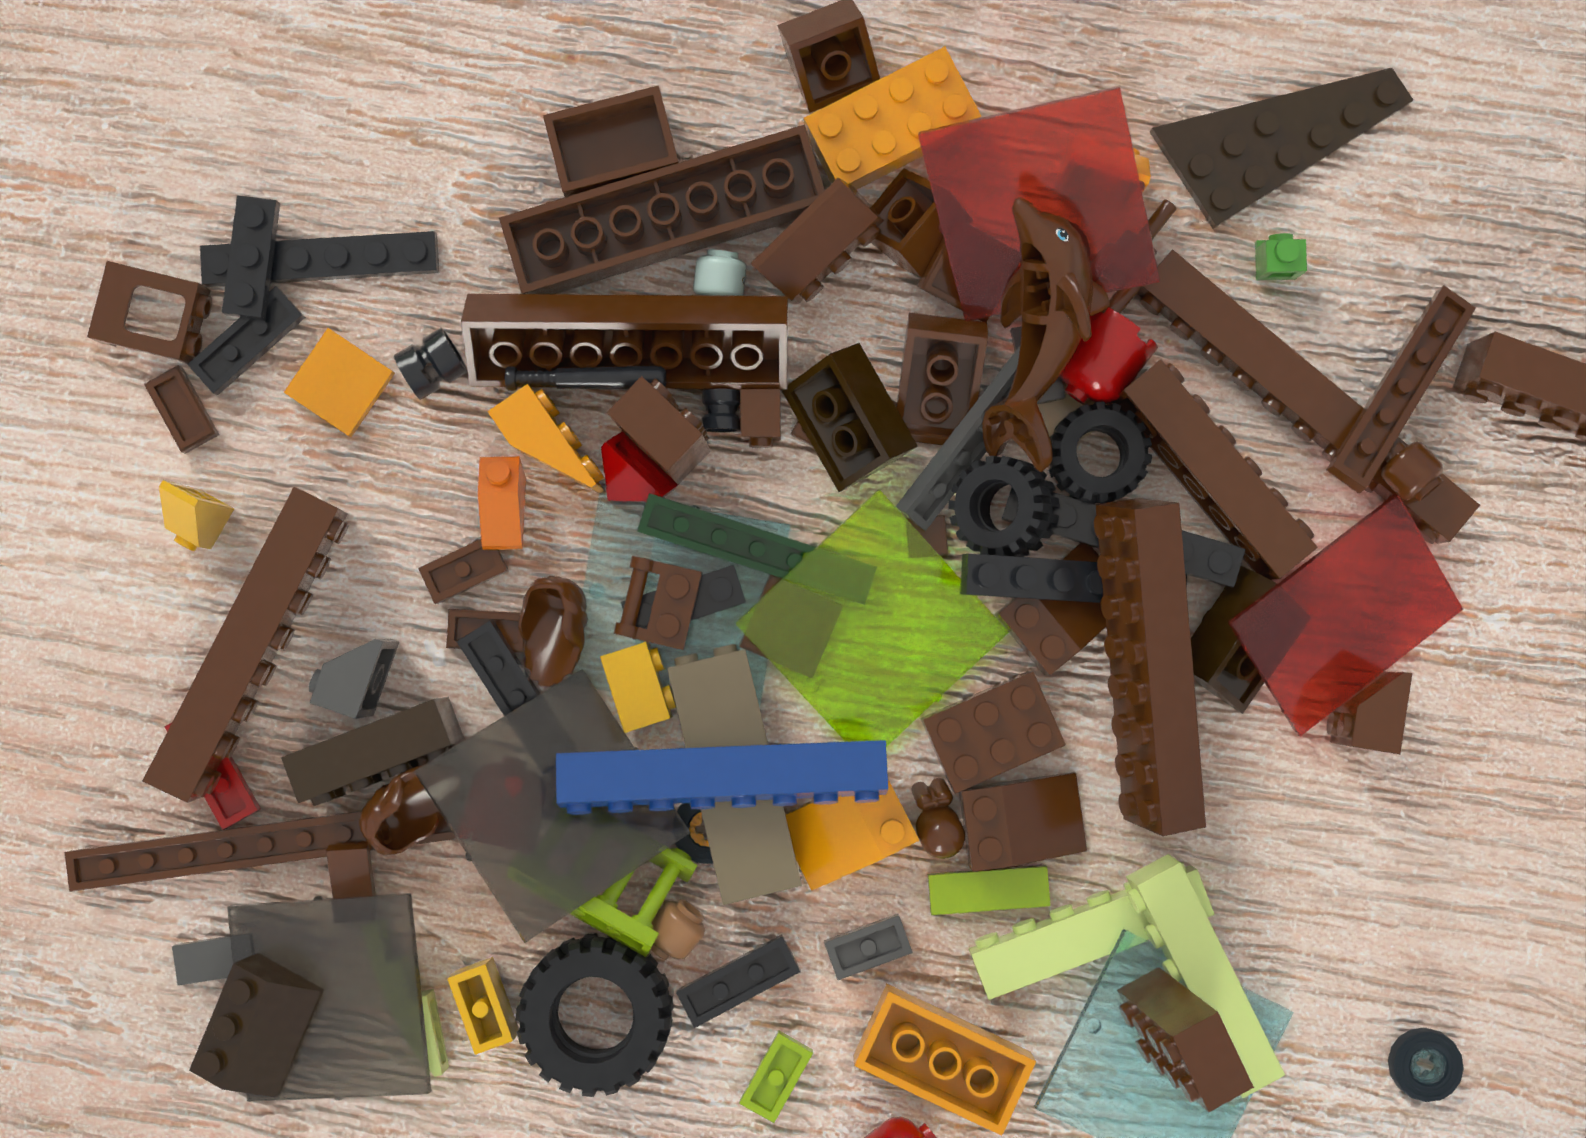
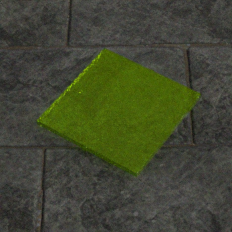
(872, 625)

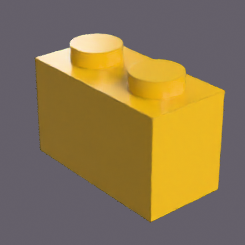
(638, 686)
(483, 1005)

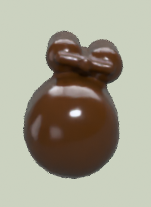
(938, 824)

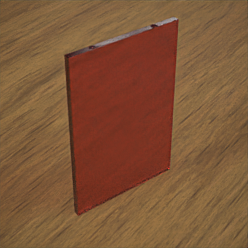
(1346, 615)

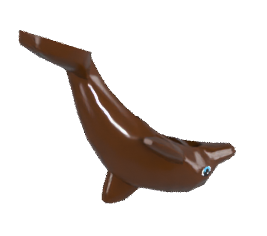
(1055, 300)

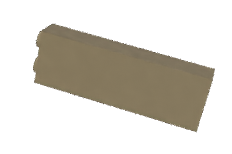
(721, 709)

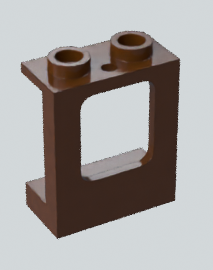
(114, 304)

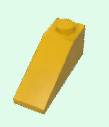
(192, 515)

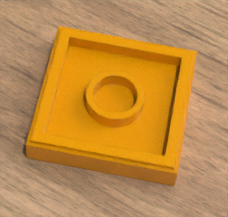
(339, 382)

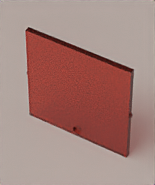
(1062, 158)

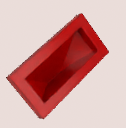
(631, 473)

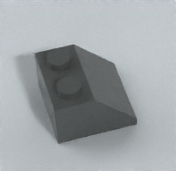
(355, 679)

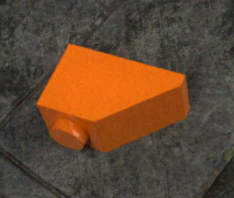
(501, 502)

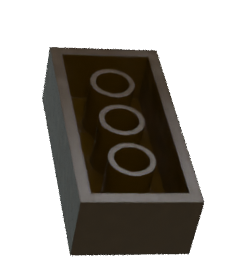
(367, 751)

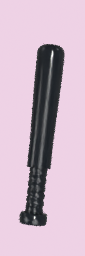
(585, 378)

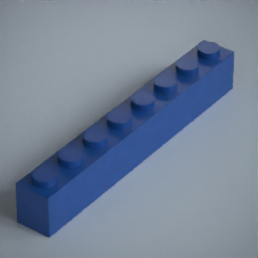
(721, 775)

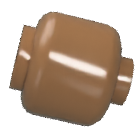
(678, 929)

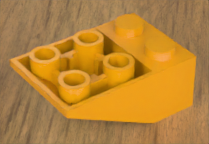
(530, 427)

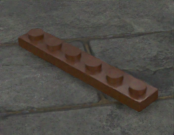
(1400, 389)

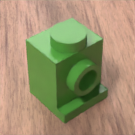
(1280, 257)

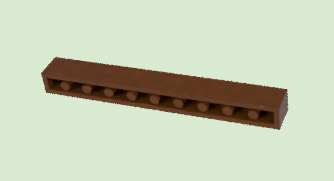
(1284, 381)

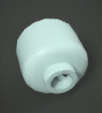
(719, 274)

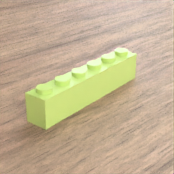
(1064, 940)
(1199, 961)

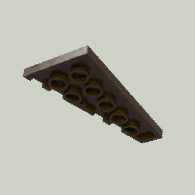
(1255, 148)

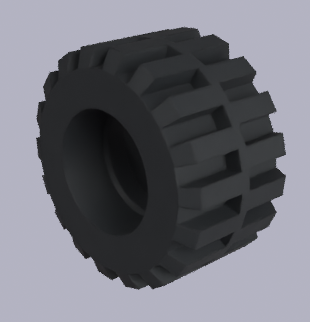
(1129, 439)
(974, 502)

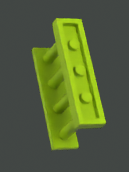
(637, 930)

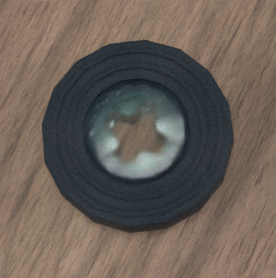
(1432, 1084)

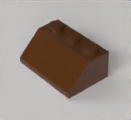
(819, 242)

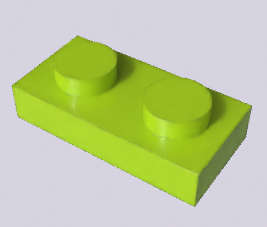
(776, 1076)

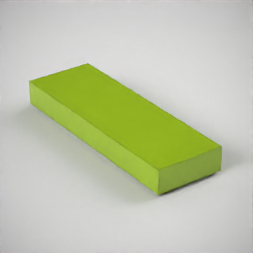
(988, 890)

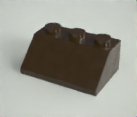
(849, 416)
(1217, 653)
(256, 1027)

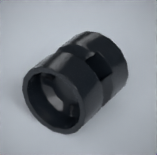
(445, 362)

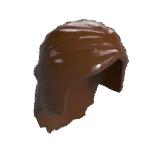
(553, 628)
(399, 815)

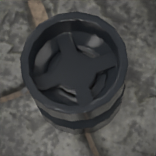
(721, 410)

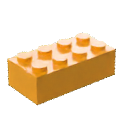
(880, 123)
(944, 1059)

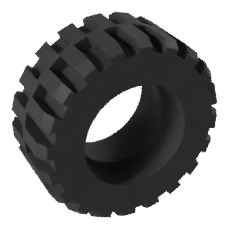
(586, 1067)

